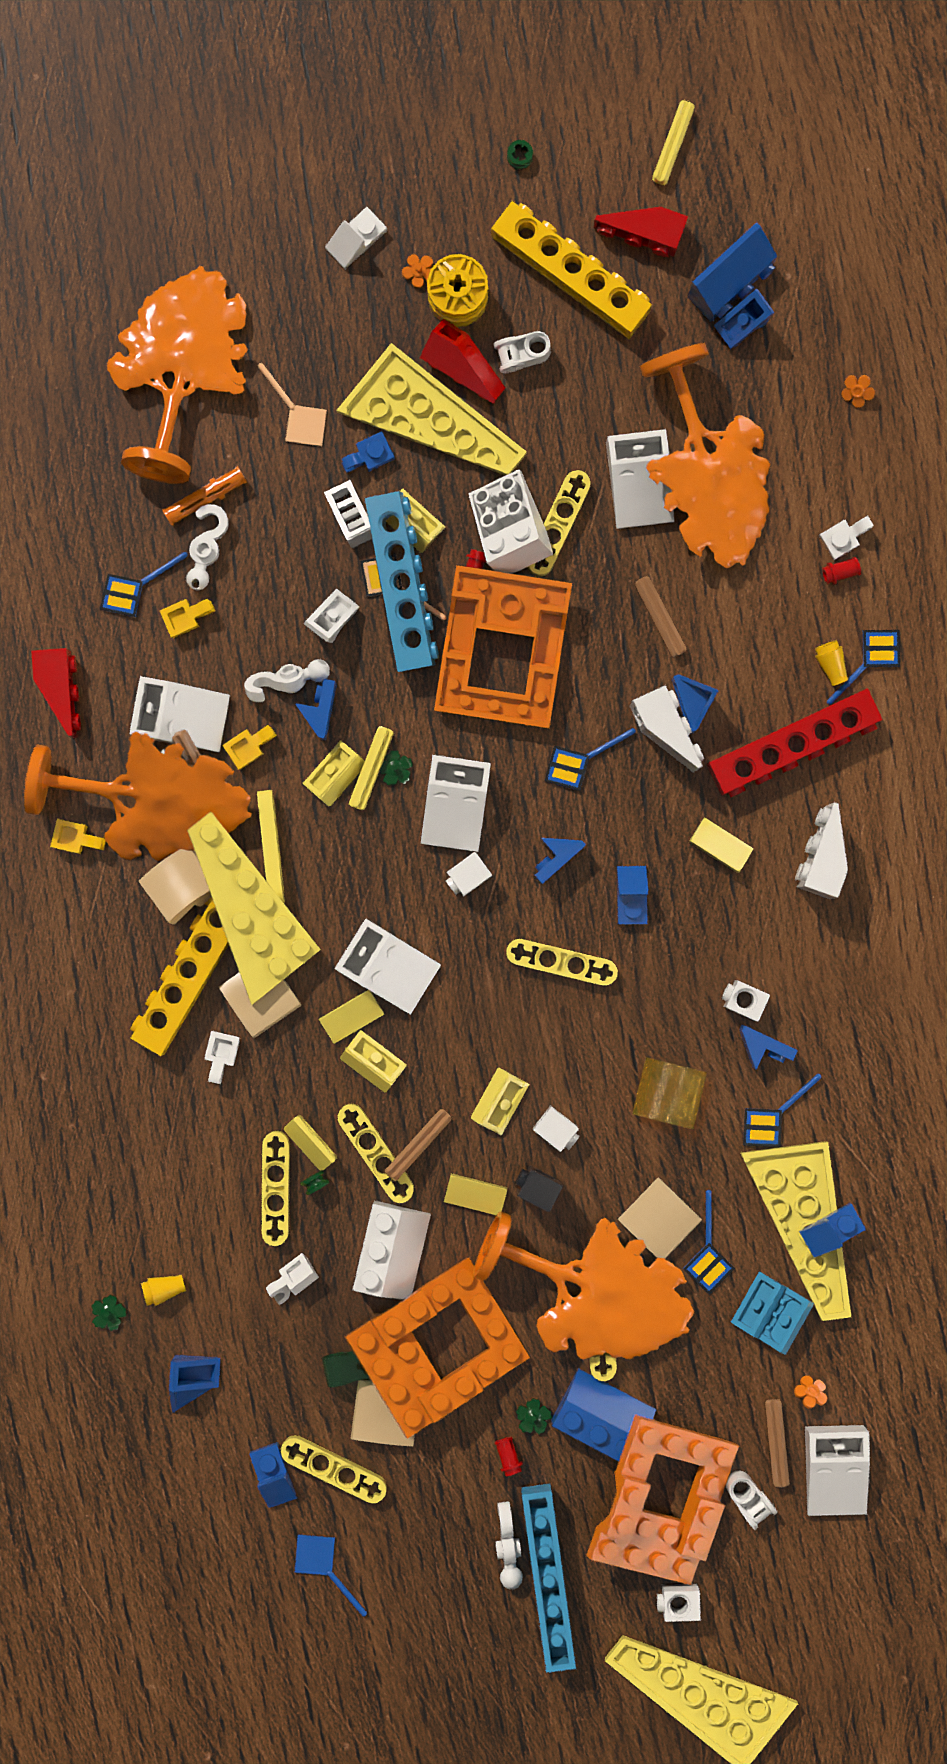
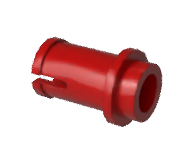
(476, 559)
(841, 570)
(508, 1456)

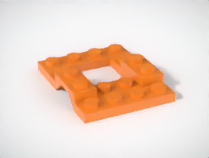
(510, 606)
(401, 1367)
(652, 1540)

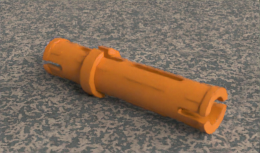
(215, 489)

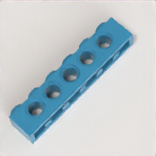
(379, 510)
(548, 1578)

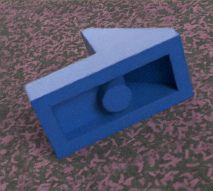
(744, 319)
(320, 716)
(563, 852)
(632, 894)
(757, 1043)
(832, 1230)
(272, 1475)

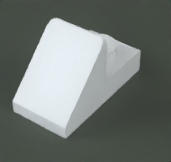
(355, 237)
(332, 616)

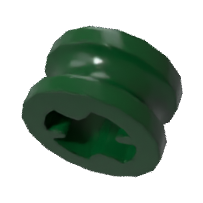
(523, 145)
(314, 1182)

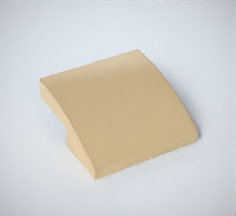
(176, 885)
(263, 1013)
(660, 1219)
(373, 1420)

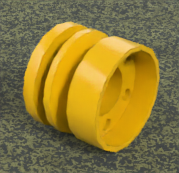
(463, 306)

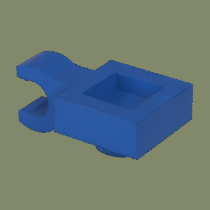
(371, 452)

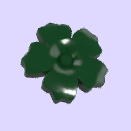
(396, 768)
(108, 1313)
(533, 1416)

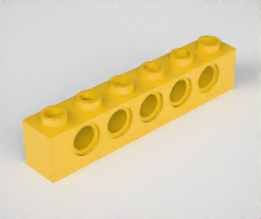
(624, 319)
(144, 1030)

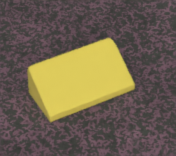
(425, 524)
(334, 773)
(721, 845)
(351, 1016)
(373, 1061)
(499, 1101)
(310, 1142)
(475, 1194)

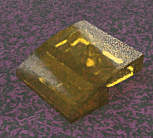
(669, 1093)

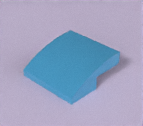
(772, 1313)

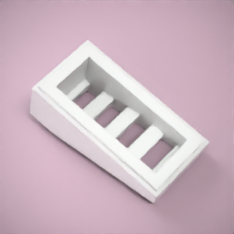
(358, 530)

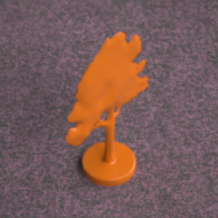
(183, 332)
(717, 489)
(166, 794)
(620, 1302)

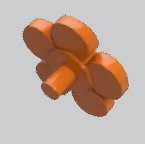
(417, 269)
(858, 390)
(811, 1391)

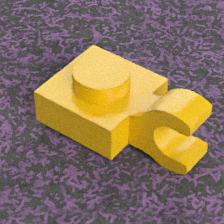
(182, 617)
(246, 748)
(73, 836)

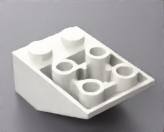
(635, 495)
(509, 524)
(171, 707)
(662, 724)
(455, 803)
(826, 862)
(387, 966)
(837, 1469)

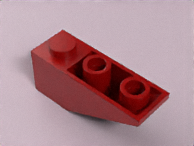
(649, 227)
(458, 357)
(55, 680)

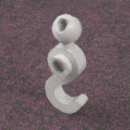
(204, 547)
(287, 679)
(508, 1549)

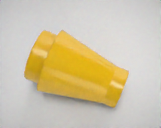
(832, 662)
(162, 1288)

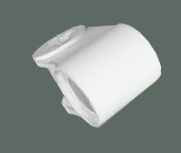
(520, 351)
(752, 1502)

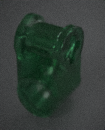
(342, 1369)

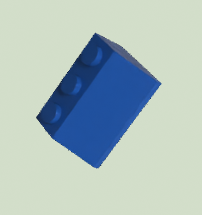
(733, 274)
(598, 1414)

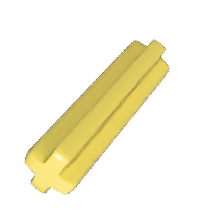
(673, 142)
(371, 768)

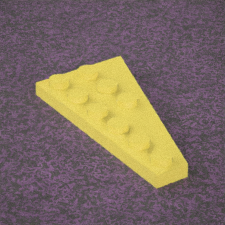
(416, 406)
(256, 922)
(798, 1192)
(716, 1707)

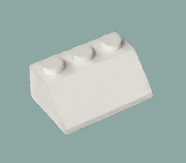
(391, 1251)

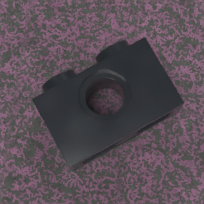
(538, 1187)

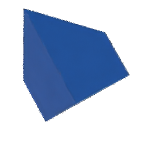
(693, 699)
(191, 1378)

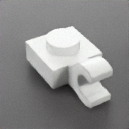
(842, 538)
(221, 1050)
(295, 1278)

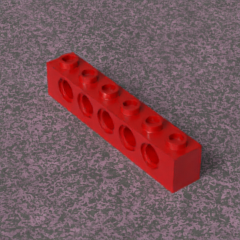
(859, 705)

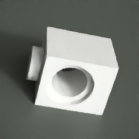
(468, 874)
(758, 1000)
(557, 1129)
(691, 1608)

